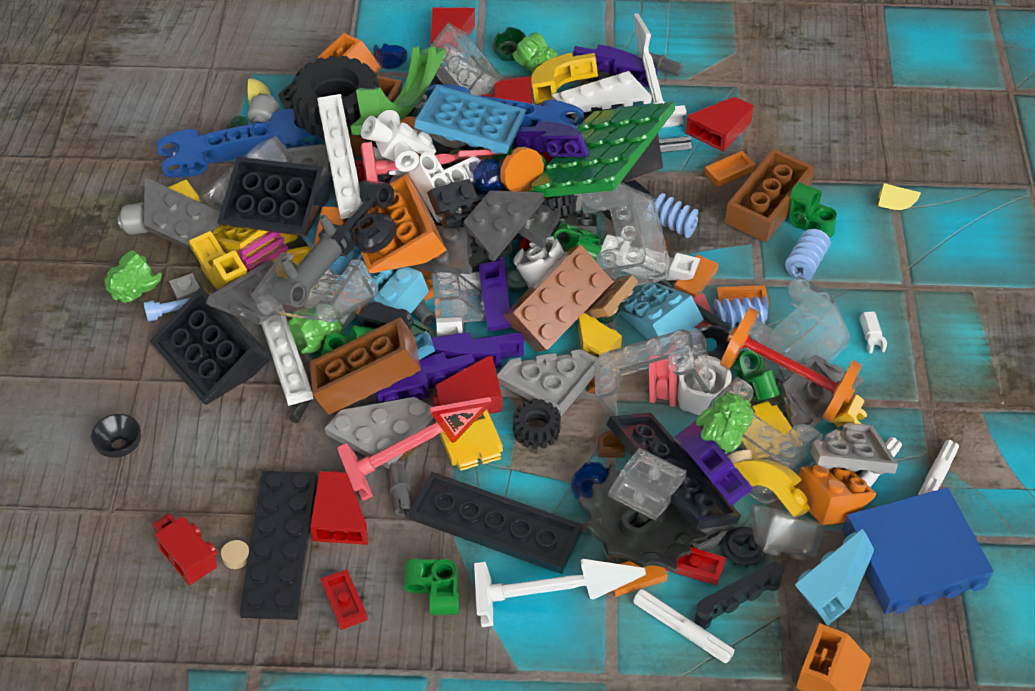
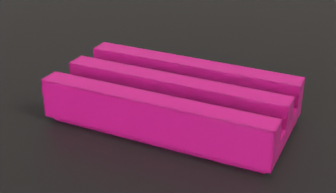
(260, 252)

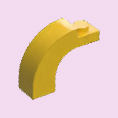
(559, 71)
(215, 264)
(779, 480)

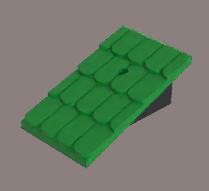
(619, 147)

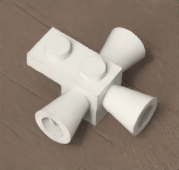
(397, 140)

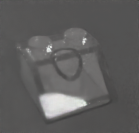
(457, 297)
(781, 532)

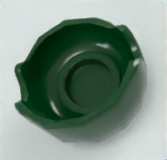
(507, 43)

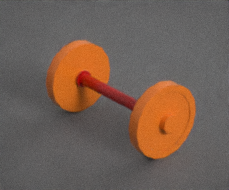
(740, 338)

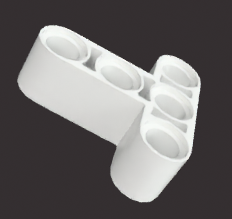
(430, 175)

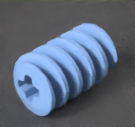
(675, 217)
(807, 254)
(735, 311)

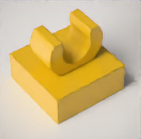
(850, 412)

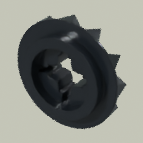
(738, 537)

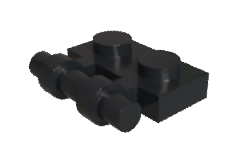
(452, 197)

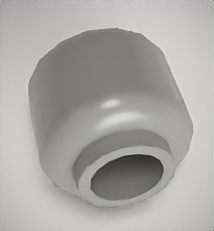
(262, 108)
(132, 218)

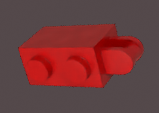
(185, 548)

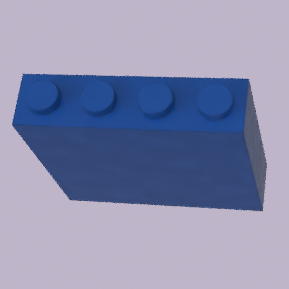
(920, 551)

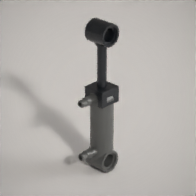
(334, 242)

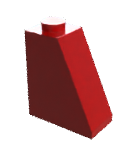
(459, 17)
(720, 123)
(471, 384)
(337, 511)

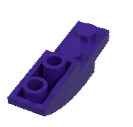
(616, 62)
(554, 138)
(495, 293)
(498, 347)
(433, 371)
(714, 464)

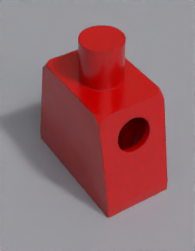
(513, 89)

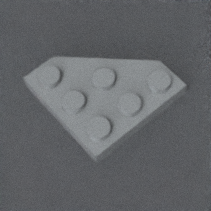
(550, 377)
(379, 425)
(854, 449)

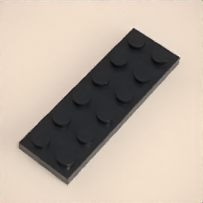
(696, 496)
(496, 522)
(279, 546)

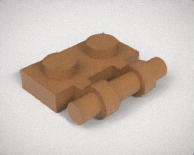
(609, 300)

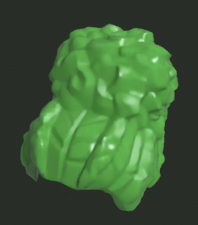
(533, 52)
(130, 278)
(311, 334)
(726, 421)

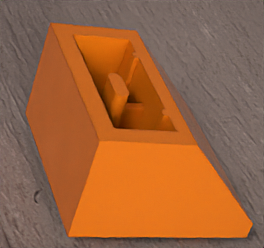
(353, 48)
(833, 493)
(833, 663)

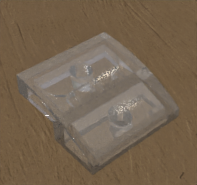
(647, 483)

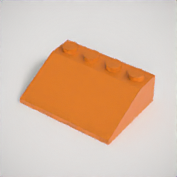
(415, 235)

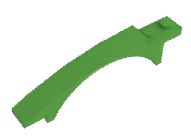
(421, 73)

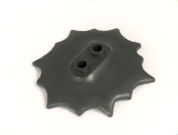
(634, 535)

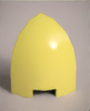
(256, 88)
(896, 197)

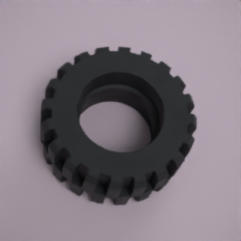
(325, 79)

